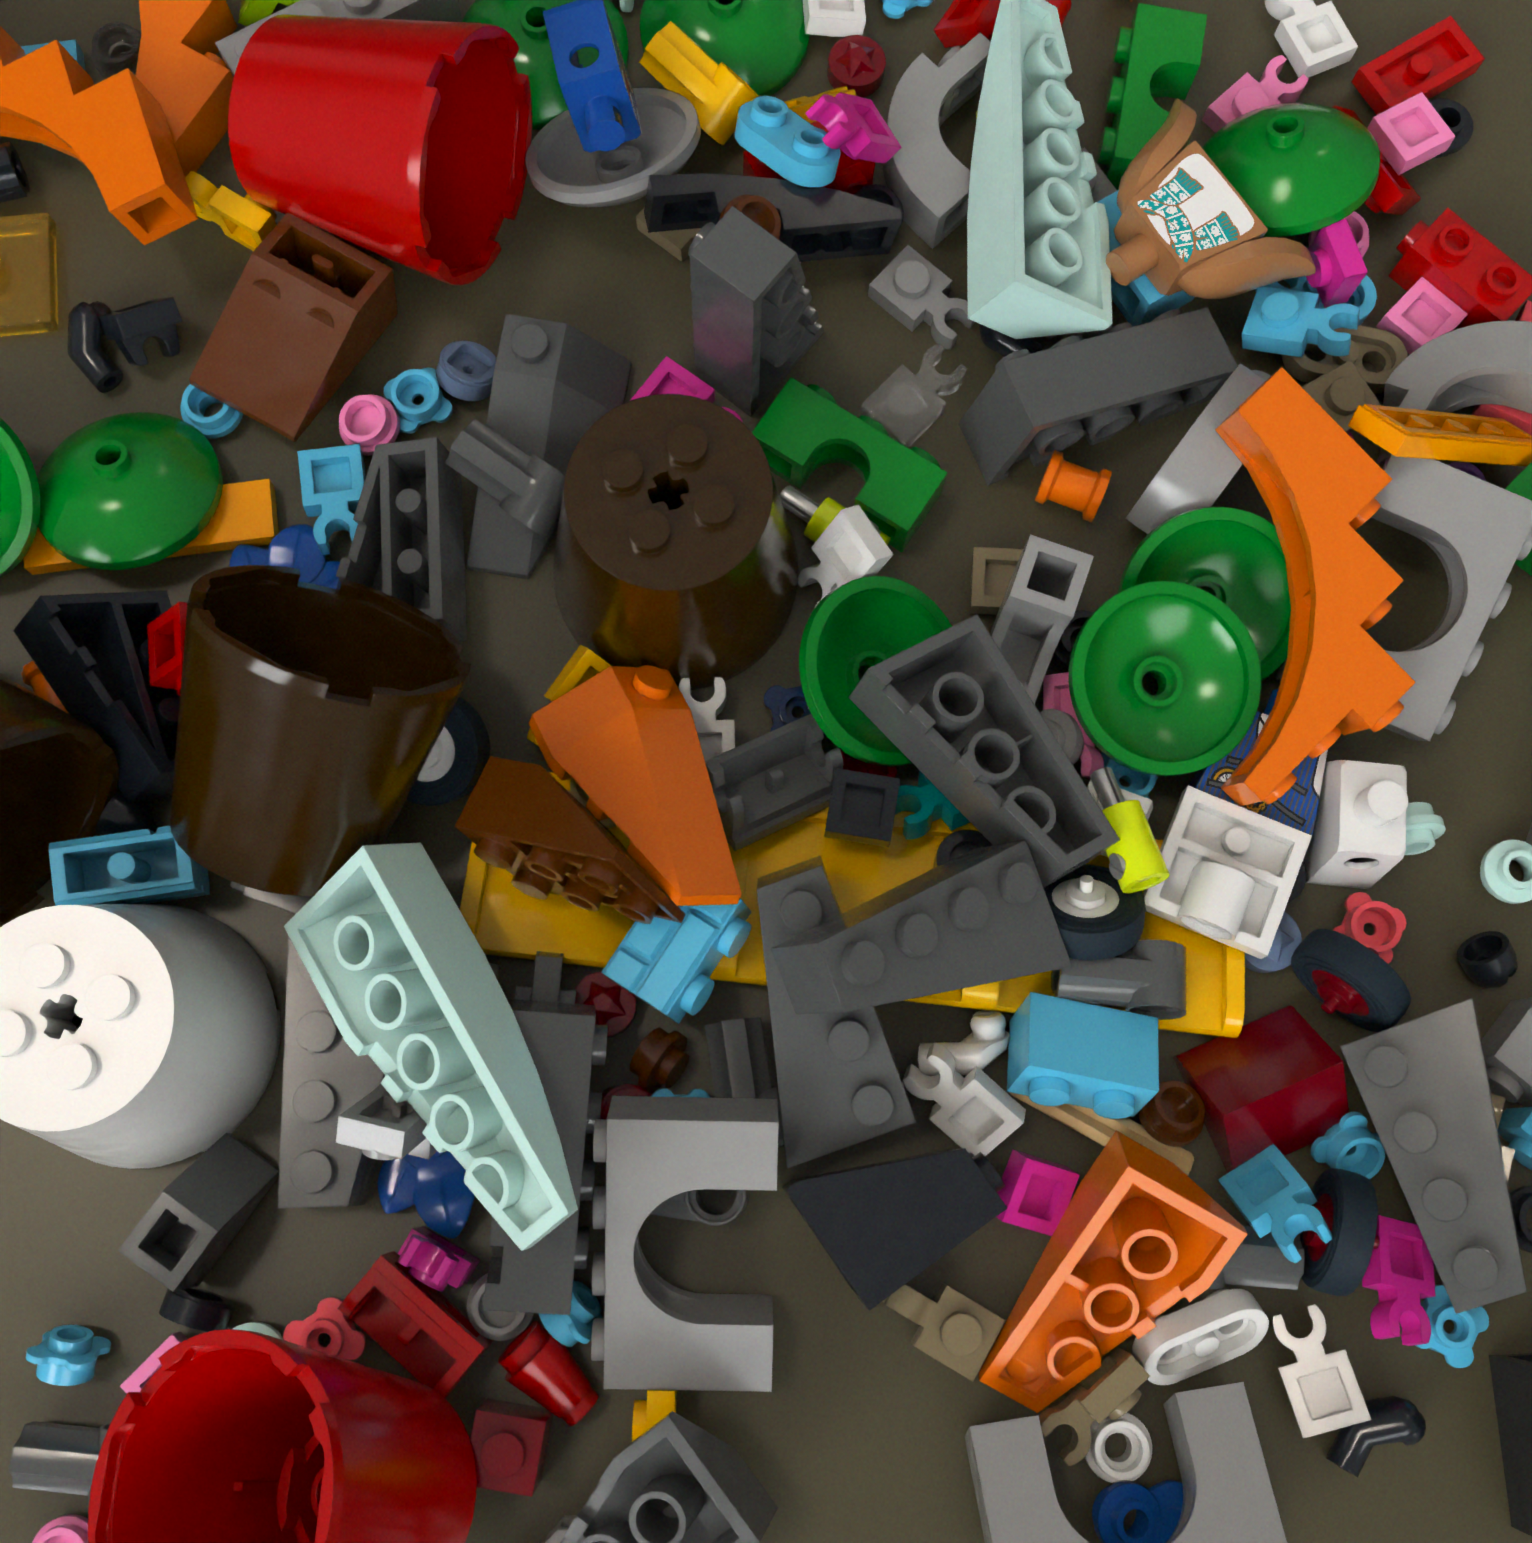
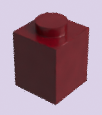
(510, 1446)

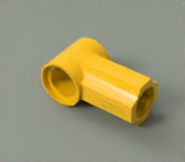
(693, 74)

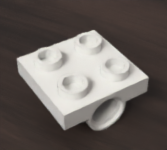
(1227, 872)

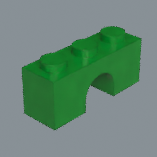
(1157, 60)
(810, 430)

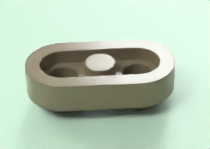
(1367, 345)

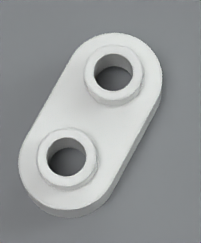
(1201, 1336)

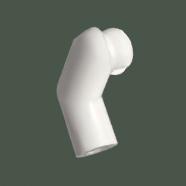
(977, 1049)

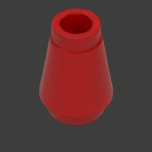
(548, 1374)

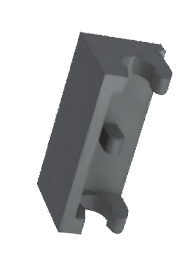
(773, 781)

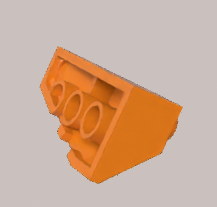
(643, 767)
(1117, 1260)

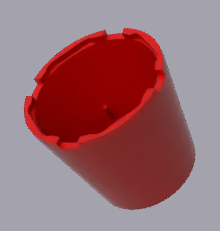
(386, 134)
(280, 1447)

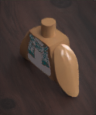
(1191, 225)

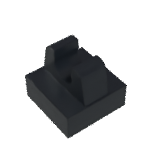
(144, 320)
(862, 807)

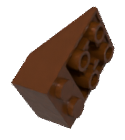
(295, 326)
(556, 844)

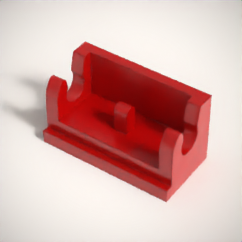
(415, 1324)

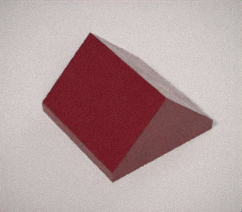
(1266, 1086)

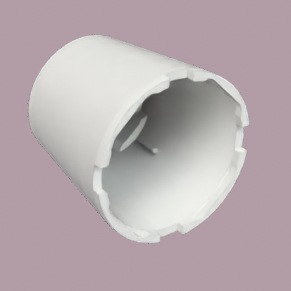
(168, 1039)

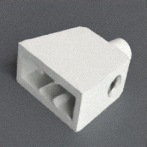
(1358, 818)

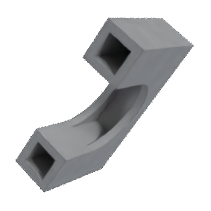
(1477, 537)
(650, 1329)
(1218, 1461)

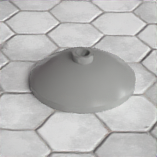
(618, 176)

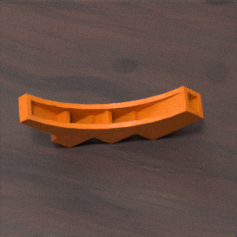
(184, 72)
(106, 126)
(1338, 585)

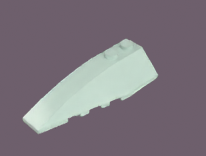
(1031, 212)
(434, 1019)

